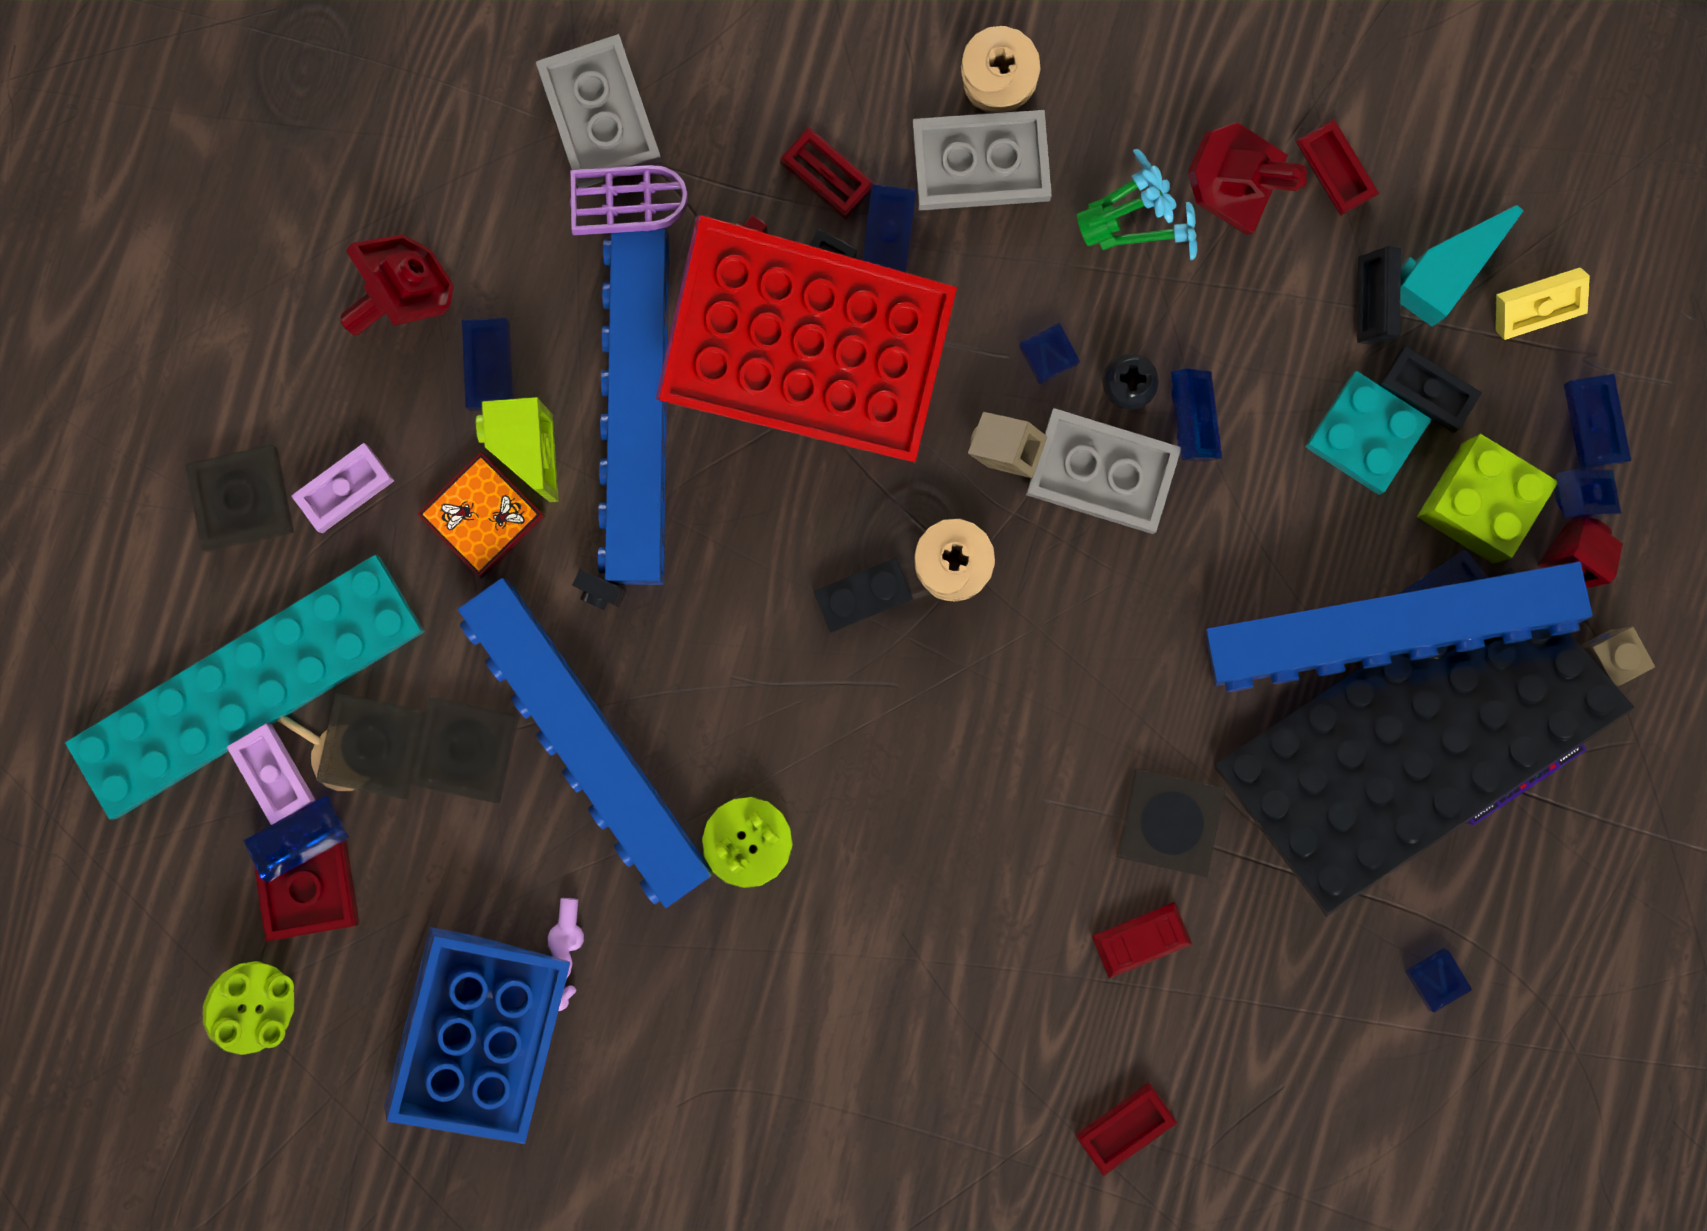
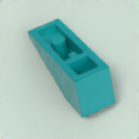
(1444, 272)

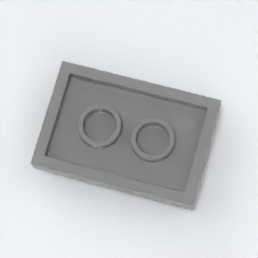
(598, 108)
(981, 160)
(1104, 471)

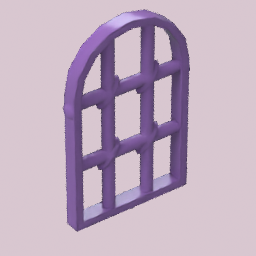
(611, 190)

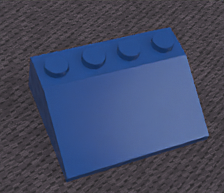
(476, 1037)

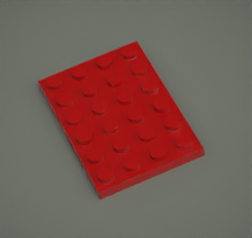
(805, 340)

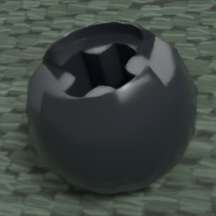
(1142, 371)

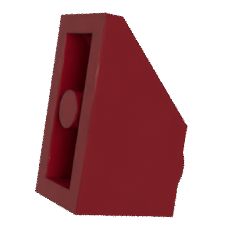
(1591, 545)

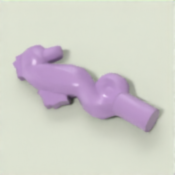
(564, 938)

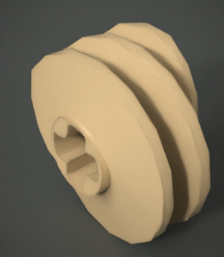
(983, 81)
(974, 549)

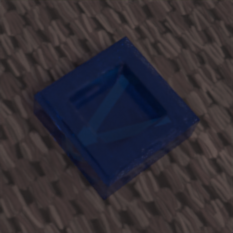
(1049, 353)
(1438, 980)

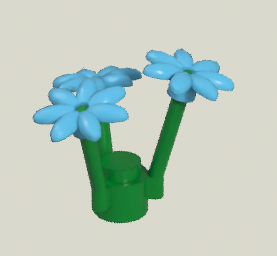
(1102, 218)

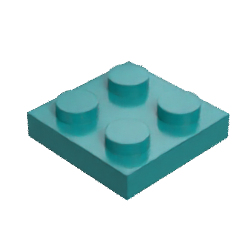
(1368, 433)

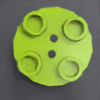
(731, 856)
(248, 1029)

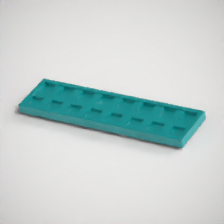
(244, 687)

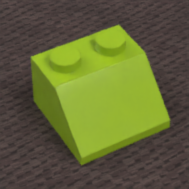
(523, 439)

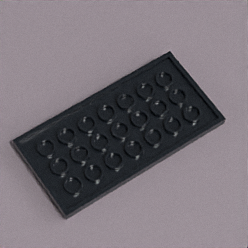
(1414, 754)

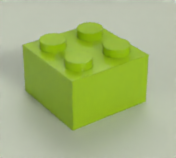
(1487, 499)

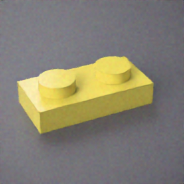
(1542, 303)

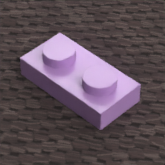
(342, 488)
(271, 773)

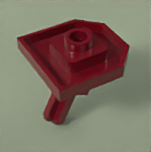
(1237, 174)
(400, 282)

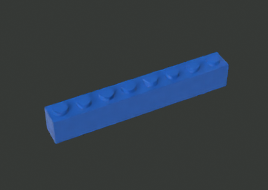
(634, 418)
(1399, 625)
(585, 742)

